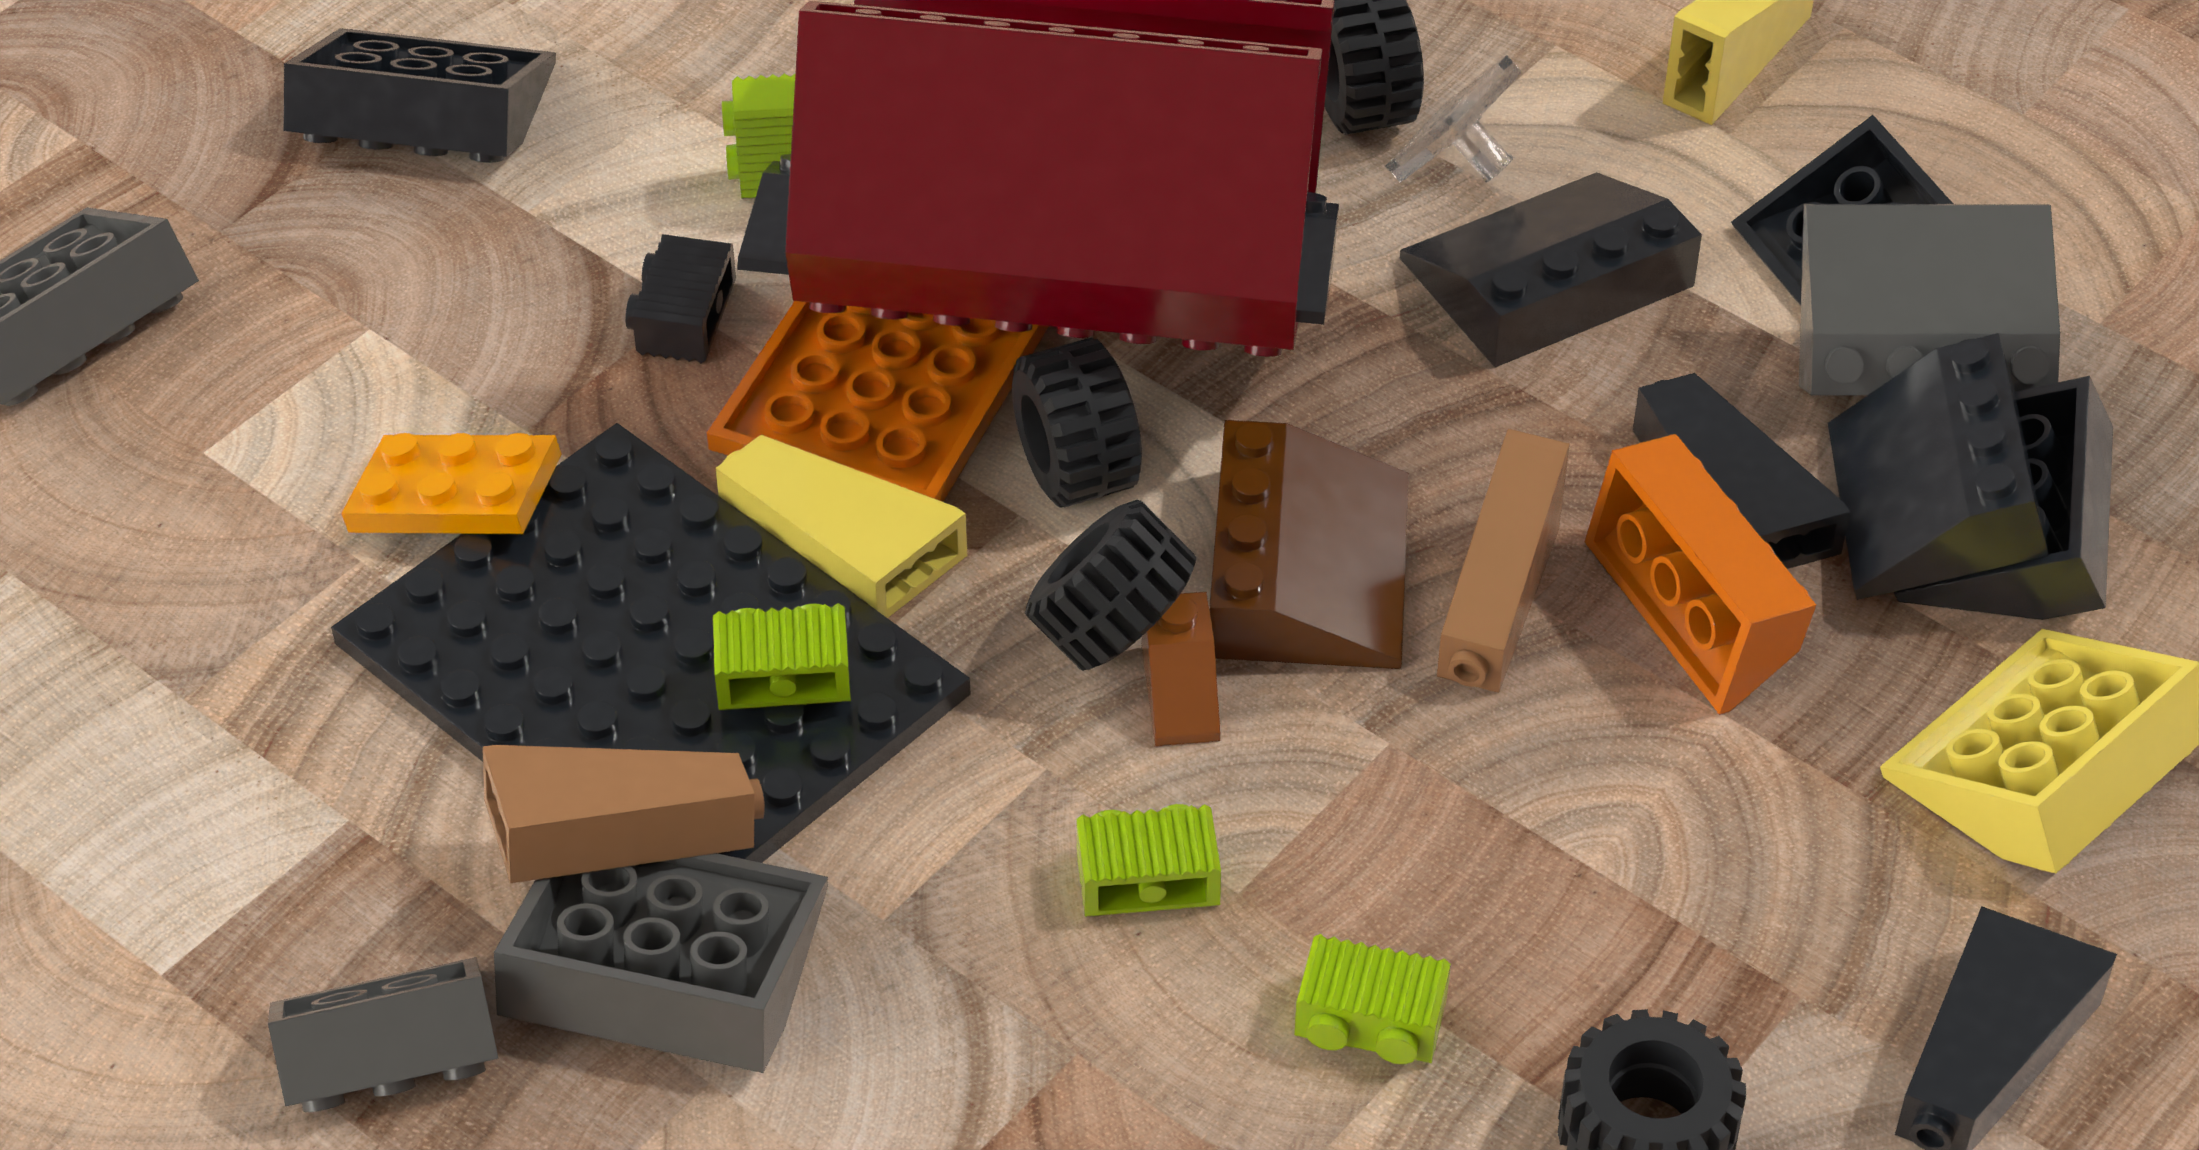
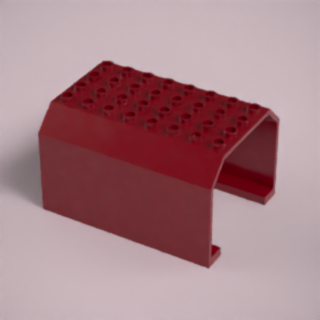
(1060, 163)

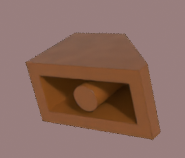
(1182, 673)

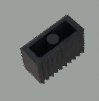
(681, 297)

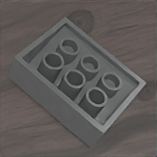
(1921, 277)
(83, 289)
(664, 955)

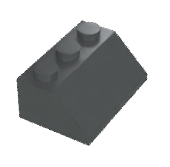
(381, 1034)

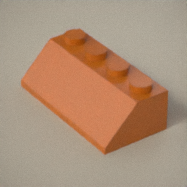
(1697, 570)

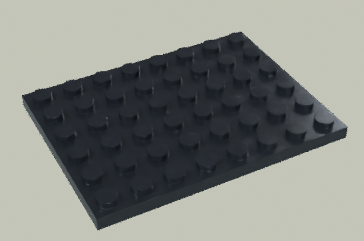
(606, 637)

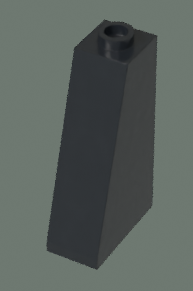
(1768, 486)
(1999, 1026)

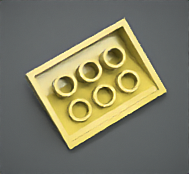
(2053, 745)

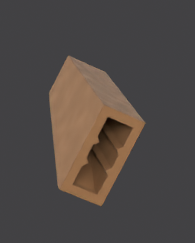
(1504, 561)
(614, 807)

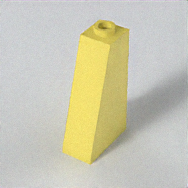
(1723, 47)
(847, 523)

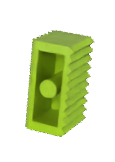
(762, 127)
(781, 656)
(1148, 860)
(1372, 1000)

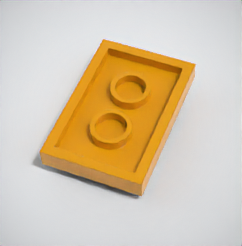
(452, 484)

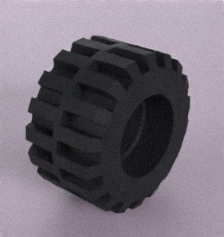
(1373, 66)
(1077, 422)
(1110, 585)
(1658, 1062)

